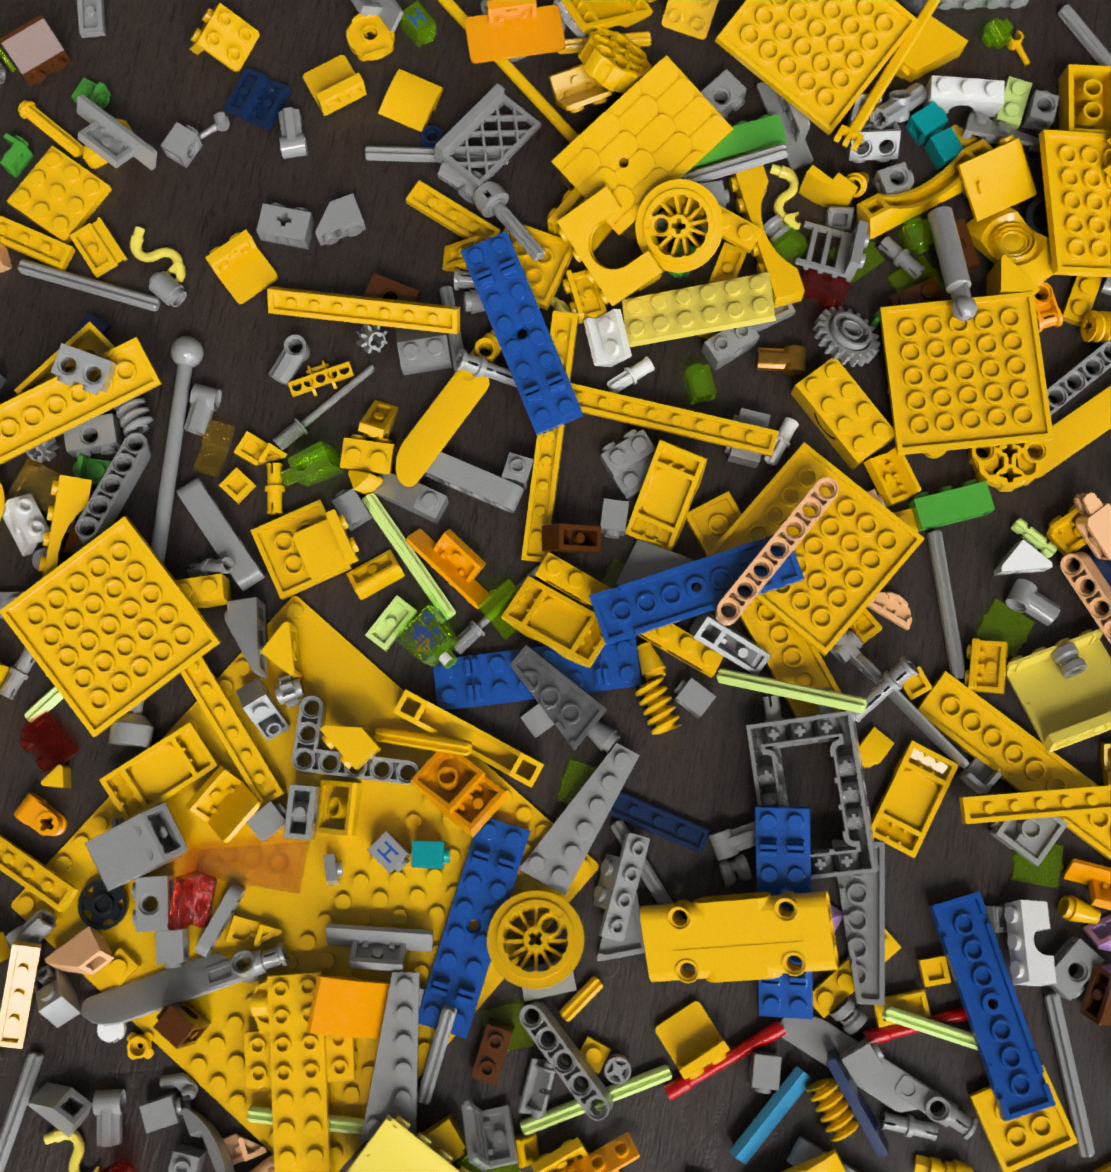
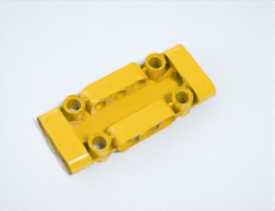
(739, 937)

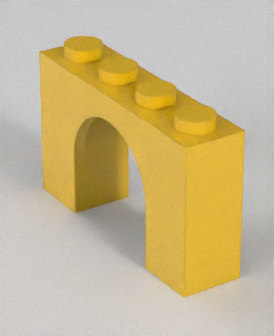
(579, 229)

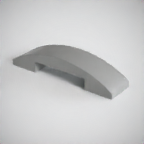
(201, 1127)

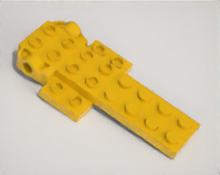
(296, 1069)

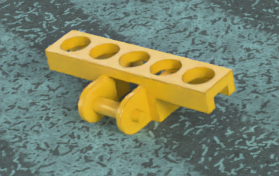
(312, 377)

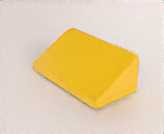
(375, 574)

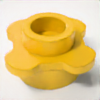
(134, 1050)

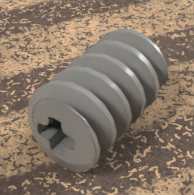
(132, 416)

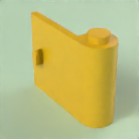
(997, 178)

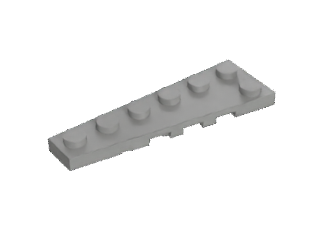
(571, 836)
(864, 924)
(396, 1063)

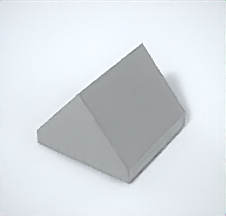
(839, 217)

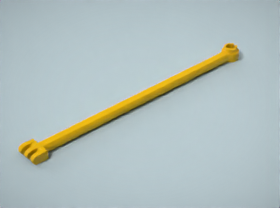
(519, 80)
(853, 131)

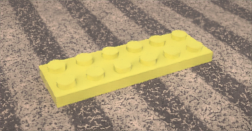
(699, 309)

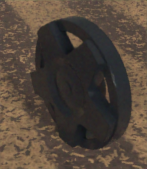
(103, 905)

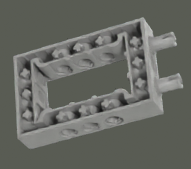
(828, 725)

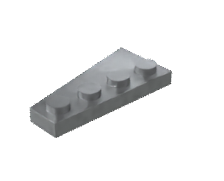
(561, 699)

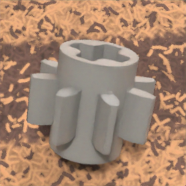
(371, 337)
(44, 451)
(289, 691)

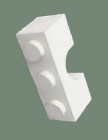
(980, 94)
(1027, 963)

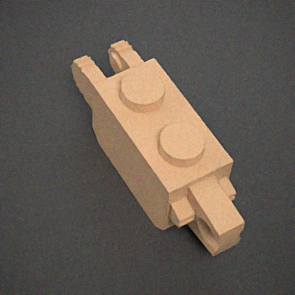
(1094, 524)

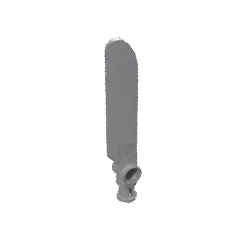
(849, 648)
(180, 985)
(889, 1084)

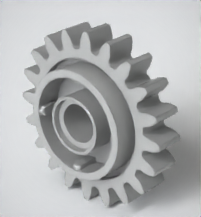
(846, 336)

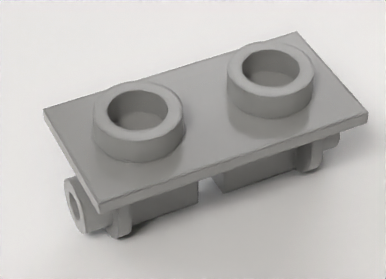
(538, 1079)

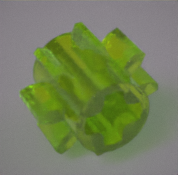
(997, 33)

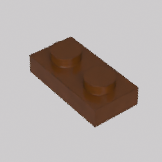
(921, 293)

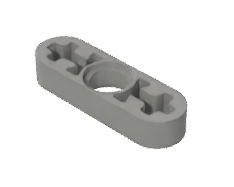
(220, 920)

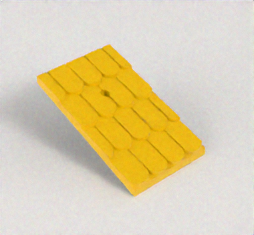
(657, 126)

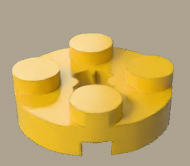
(365, 48)

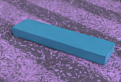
(770, 1115)

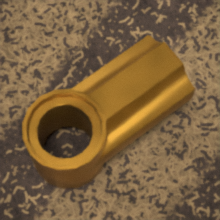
(788, 360)

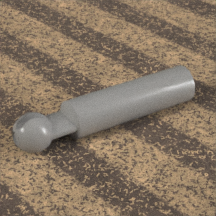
(952, 262)

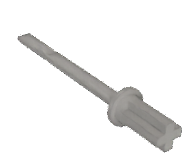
(297, 428)
(475, 630)

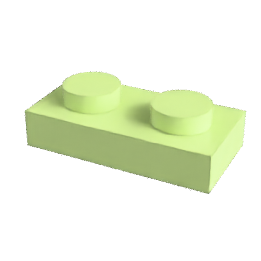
(1015, 100)
(391, 623)

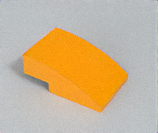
(459, 790)
(348, 1007)

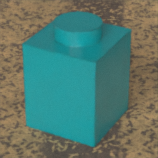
(926, 122)
(943, 148)
(430, 854)

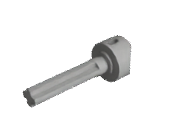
(496, 206)

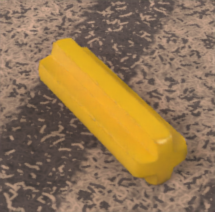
(581, 998)

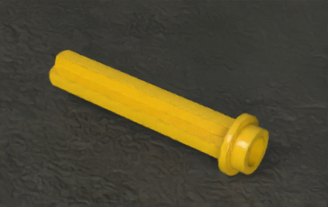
(29, 111)

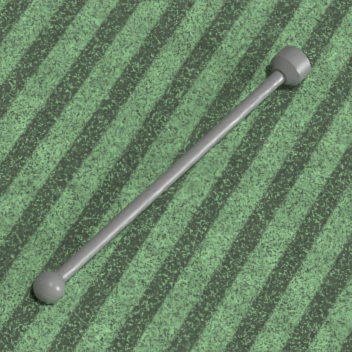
(187, 353)

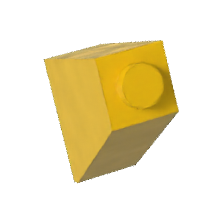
(932, 49)

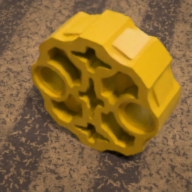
(613, 60)
(1025, 472)

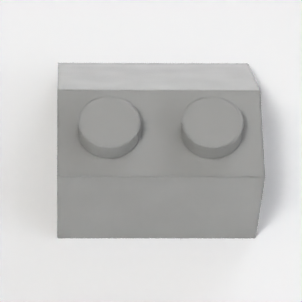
(422, 351)

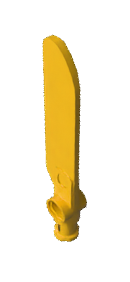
(443, 418)
(1077, 430)

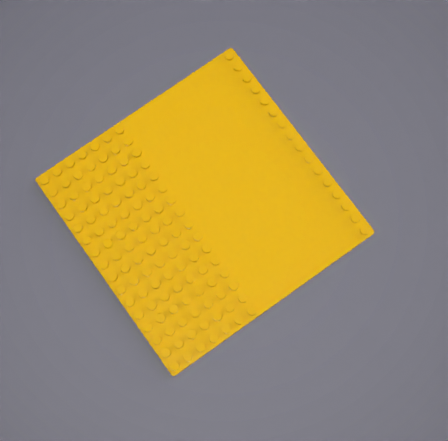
(367, 893)

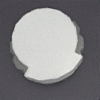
(112, 1033)

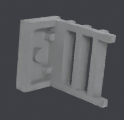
(849, 252)
(489, 1136)

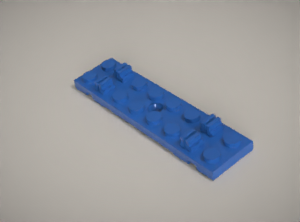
(512, 308)
(669, 596)
(492, 681)
(783, 866)
(463, 952)
(998, 1032)

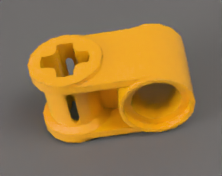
(1047, 309)
(37, 813)

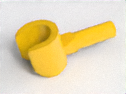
(1016, 45)

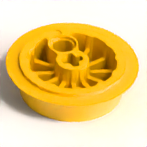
(648, 219)
(557, 910)

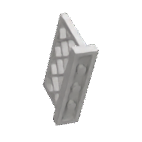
(469, 127)

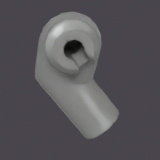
(182, 1082)

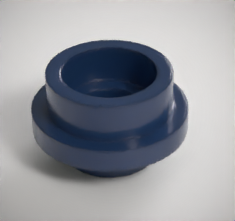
(428, 132)

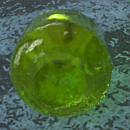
(916, 235)

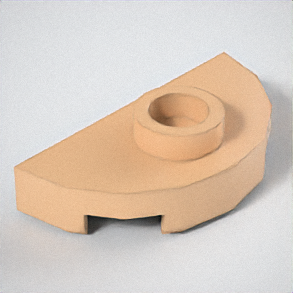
(892, 608)

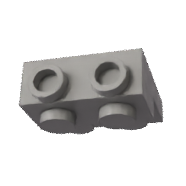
(629, 462)
(1029, 836)

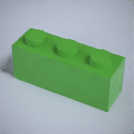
(951, 505)

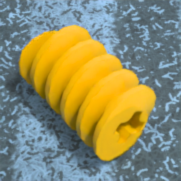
(1096, 326)
(657, 706)
(835, 1108)

